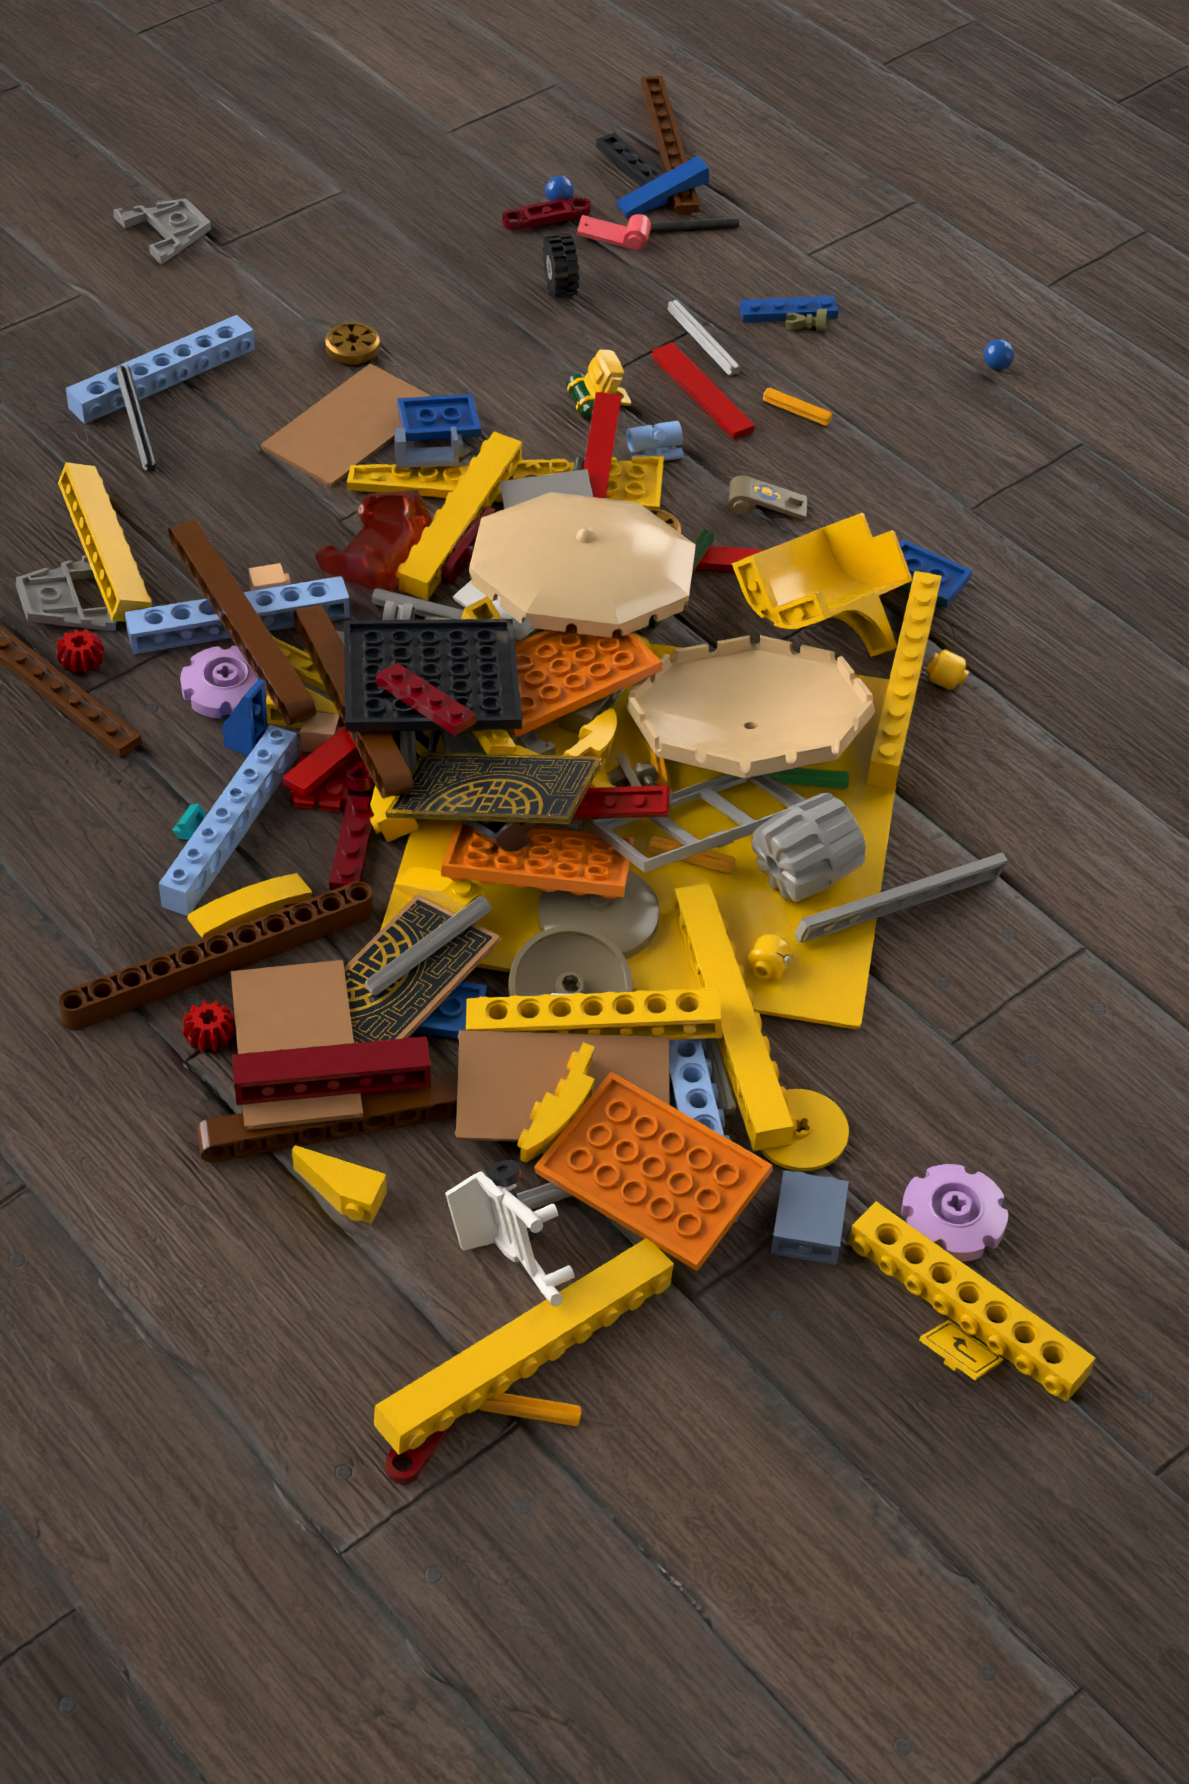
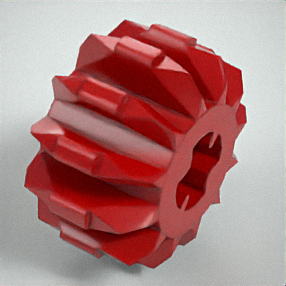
(80, 651)
(209, 1026)

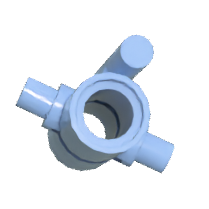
(656, 440)

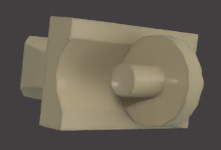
(623, 773)

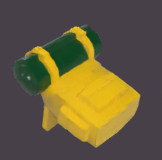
(603, 376)

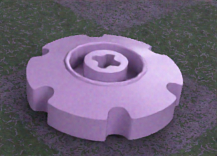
(216, 681)
(956, 1210)

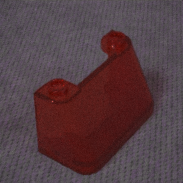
(390, 529)

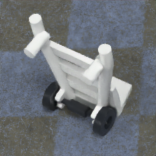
(489, 1213)

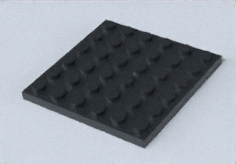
(459, 657)

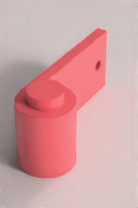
(631, 237)

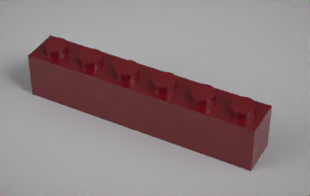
(331, 1070)

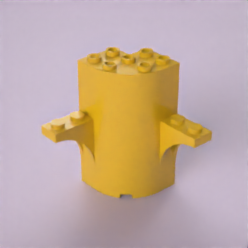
(826, 576)

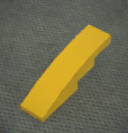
(249, 904)

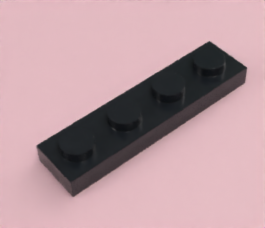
(628, 158)

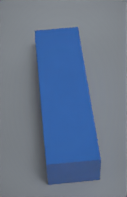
(656, 193)

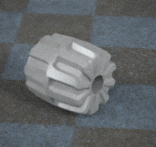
(809, 846)

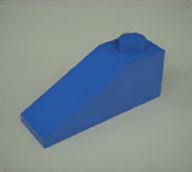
(247, 721)

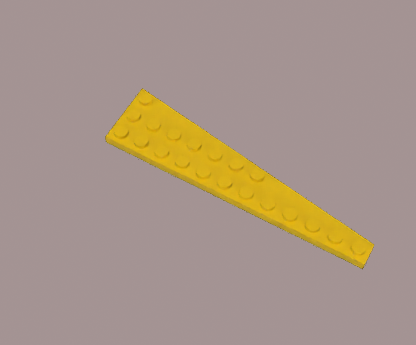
(628, 480)

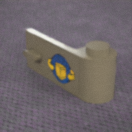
(747, 492)

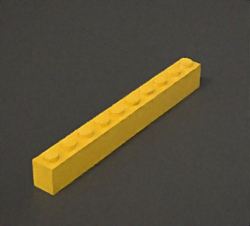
(903, 681)
(742, 1044)
(522, 1346)

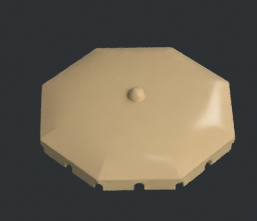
(582, 564)
(751, 706)

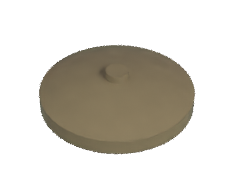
(625, 921)
(569, 963)

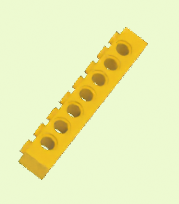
(647, 1013)
(987, 1301)

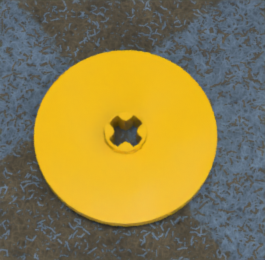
(824, 1133)

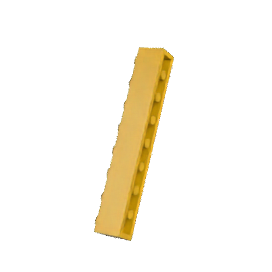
(473, 492)
(103, 540)

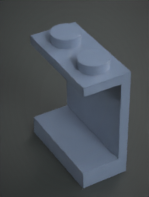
(429, 455)
(809, 1217)

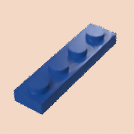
(776, 308)

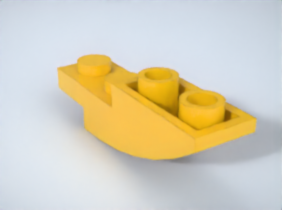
(596, 737)
(557, 1110)

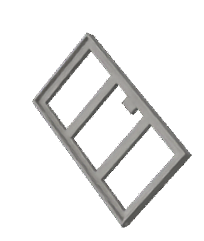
(692, 846)

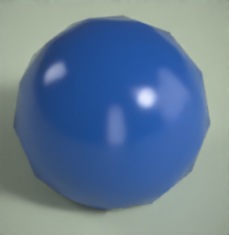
(559, 188)
(998, 354)

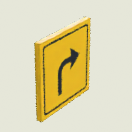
(961, 1350)

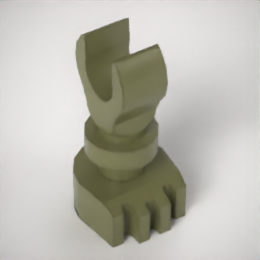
(797, 321)

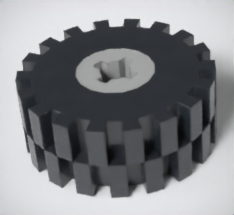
(560, 265)

